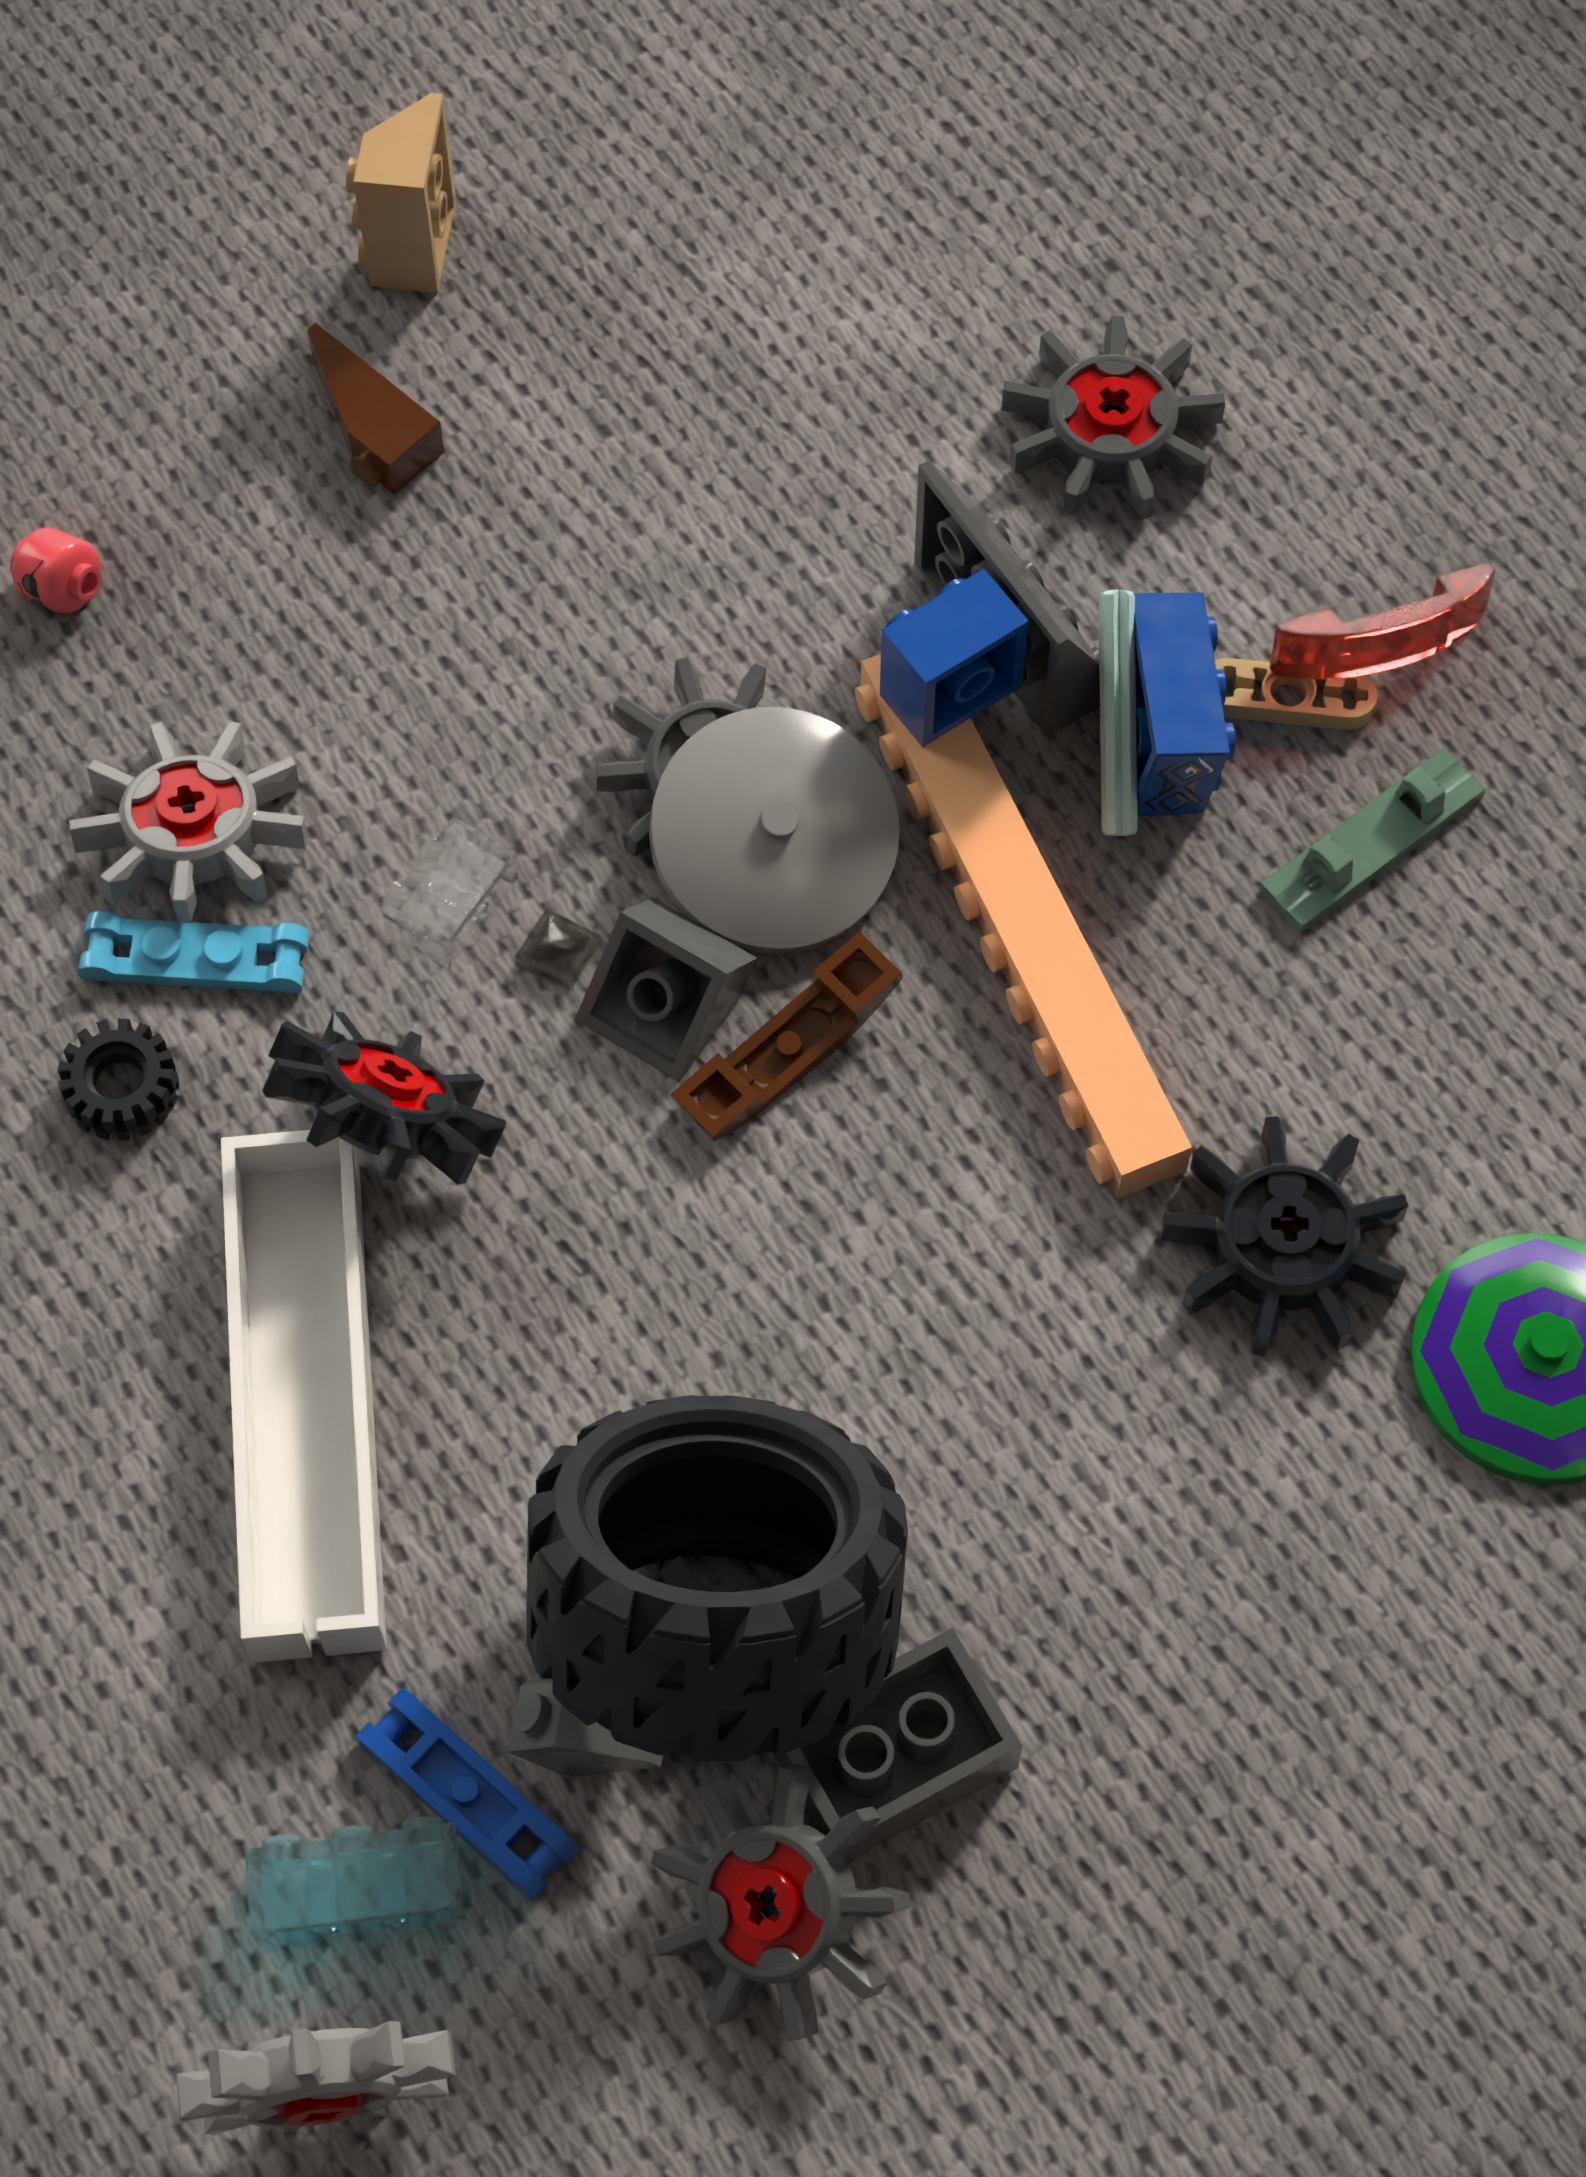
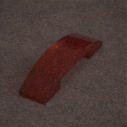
(1328, 649)

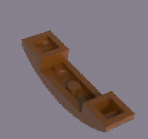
(792, 1042)

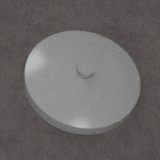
(774, 830)

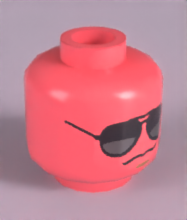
(54, 568)

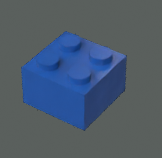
(952, 656)

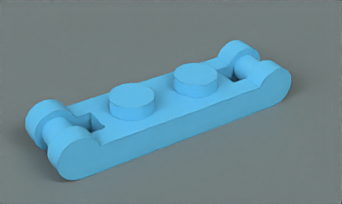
(194, 953)

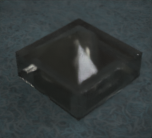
(557, 950)

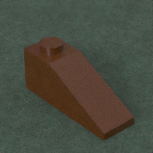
(381, 425)

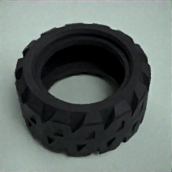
(706, 1667)

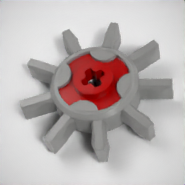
(190, 819)
(316, 2078)

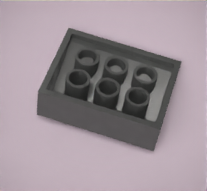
(959, 540)

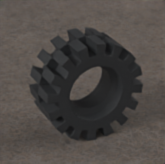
(110, 1047)

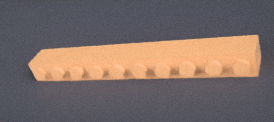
(1037, 948)

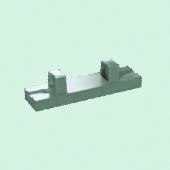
(1371, 841)

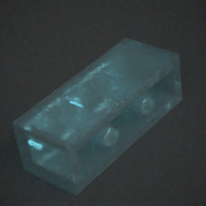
(355, 1882)

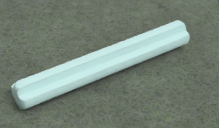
(1118, 713)

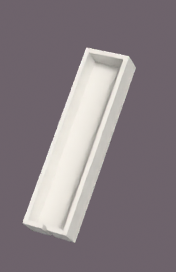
(301, 1398)

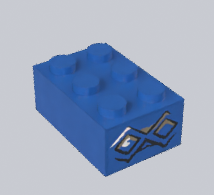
(1178, 705)

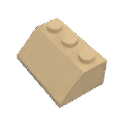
(404, 197)

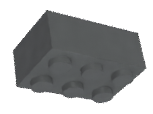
(913, 1748)

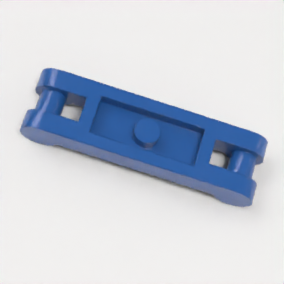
(467, 1792)

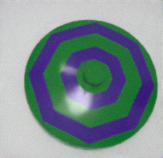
(1506, 1357)

